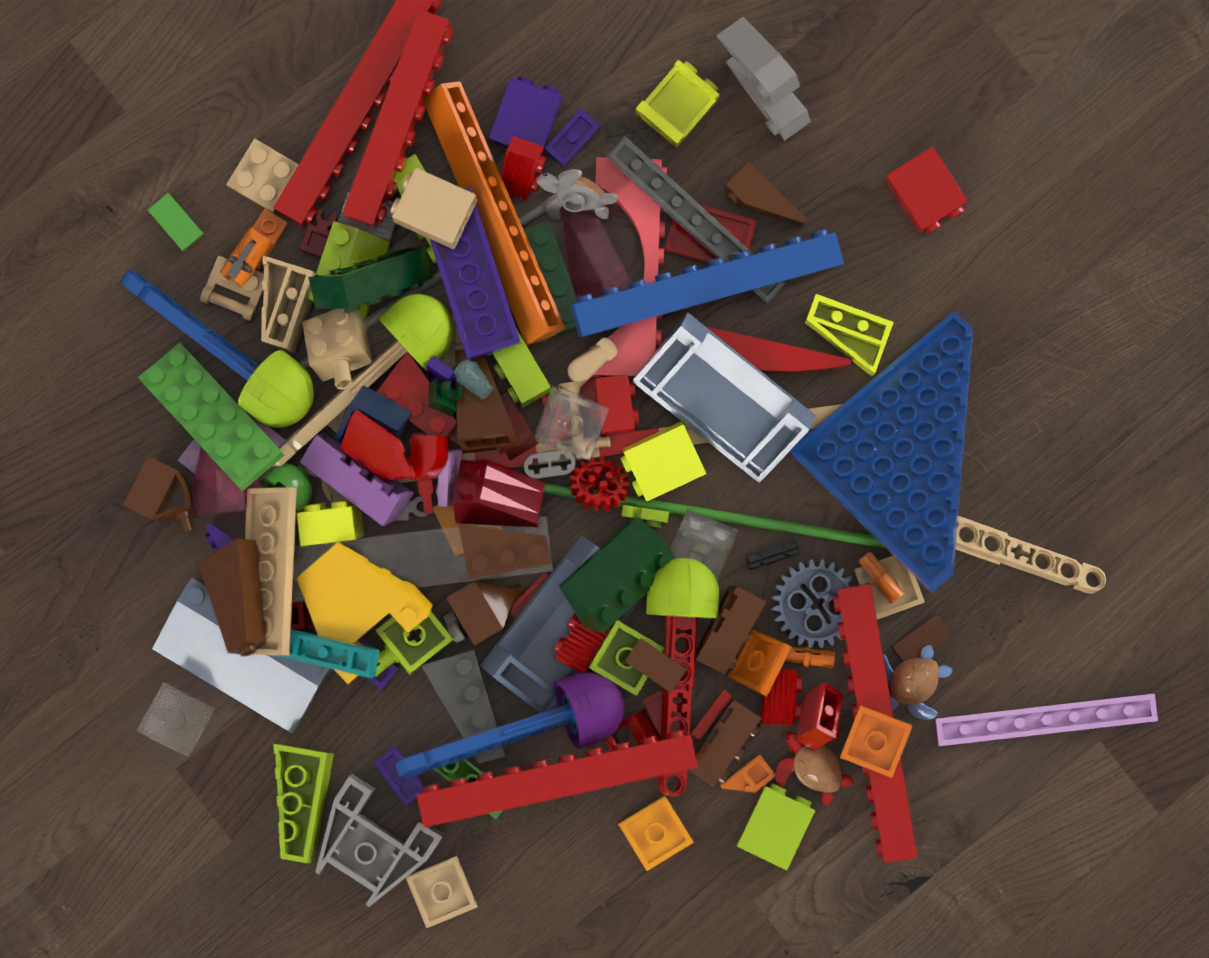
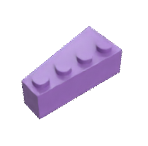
(374, 496)

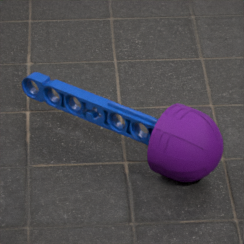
(587, 708)

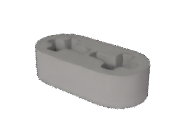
(550, 470)

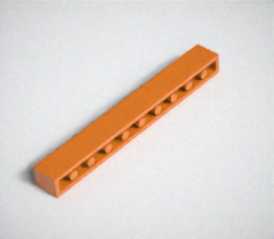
(512, 253)

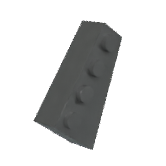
(465, 697)

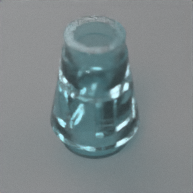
(472, 378)

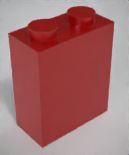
(927, 191)

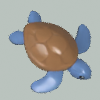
(915, 683)

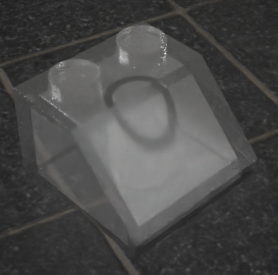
(571, 422)
(704, 541)
(175, 719)

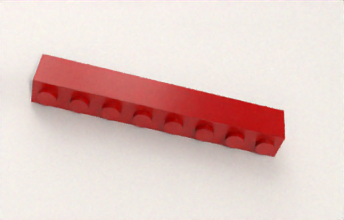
(397, 119)

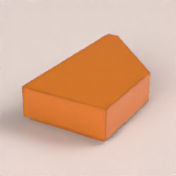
(751, 776)

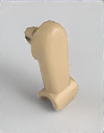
(588, 363)

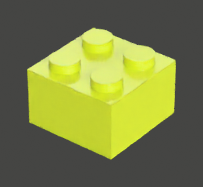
(330, 524)

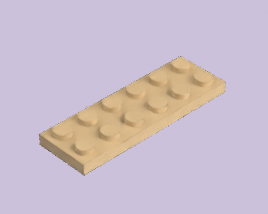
(272, 526)

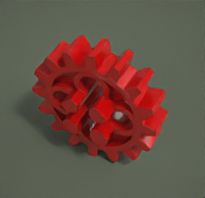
(584, 488)

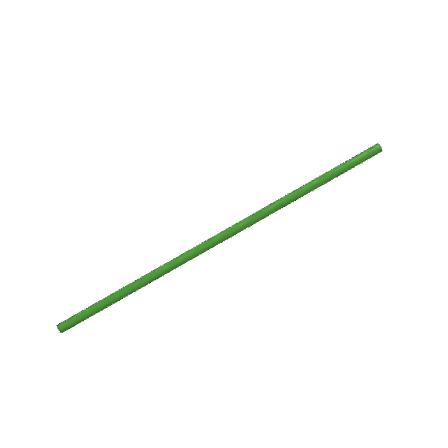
(735, 518)

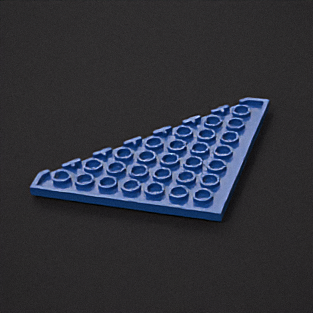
(900, 450)

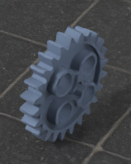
(796, 619)

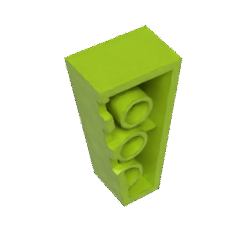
(301, 799)

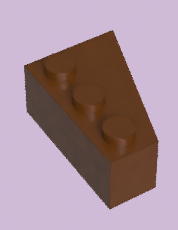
(501, 551)

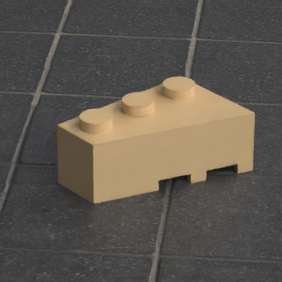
(284, 303)

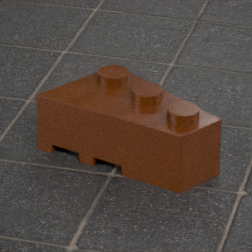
(730, 630)
(725, 743)

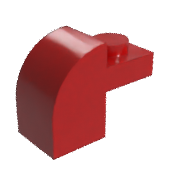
(428, 456)

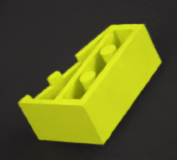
(850, 330)

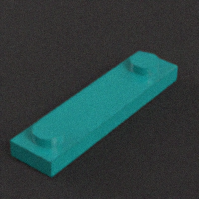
(333, 654)

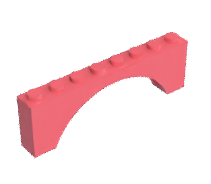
(639, 339)

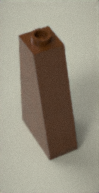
(482, 421)
(236, 595)

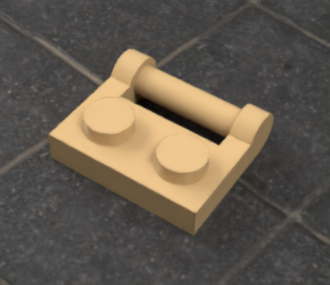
(251, 289)

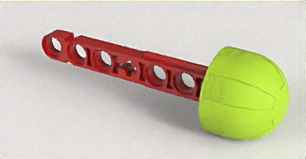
(682, 593)

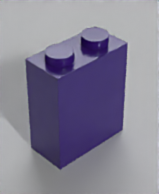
(526, 113)

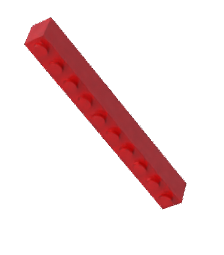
(350, 115)
(872, 691)
(556, 780)

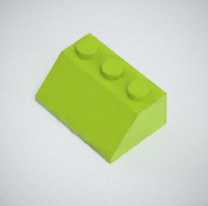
(348, 246)

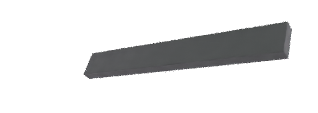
(681, 207)

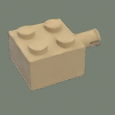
(337, 345)

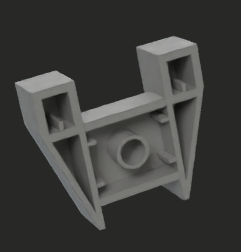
(765, 78)
(367, 849)

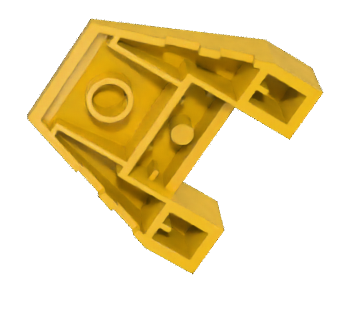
(353, 595)

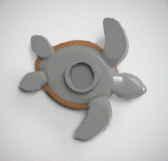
(574, 194)

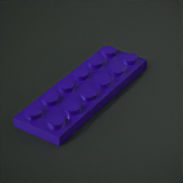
(476, 291)

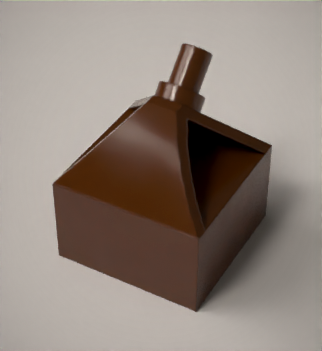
(161, 494)
(484, 608)

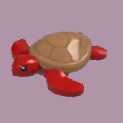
(813, 768)

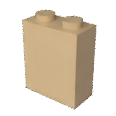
(433, 208)

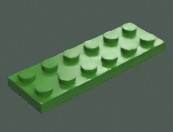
(211, 416)

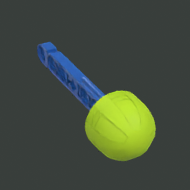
(275, 391)

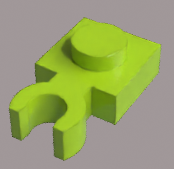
(652, 517)

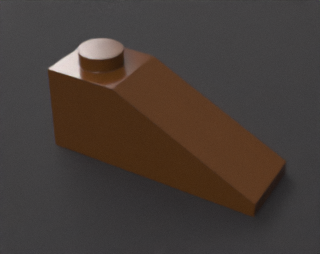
(759, 195)

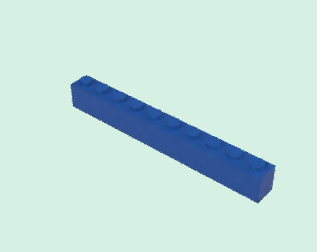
(706, 284)

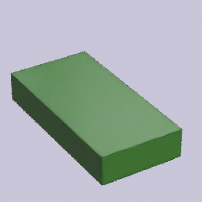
(175, 222)

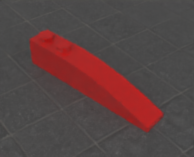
(780, 358)

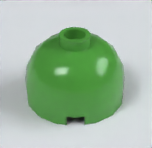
(291, 477)

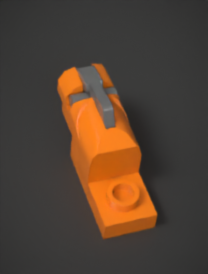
(254, 245)

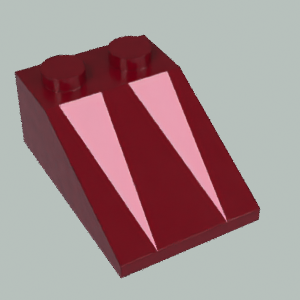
(496, 496)

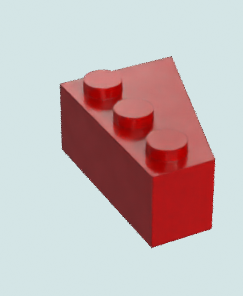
(410, 390)

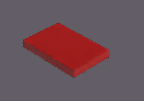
(683, 244)

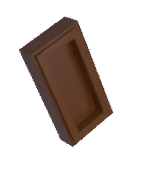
(931, 632)
(655, 665)

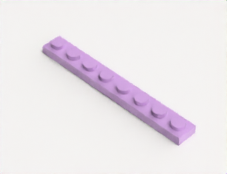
(1046, 719)

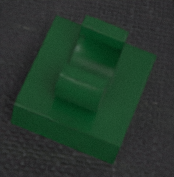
(444, 397)

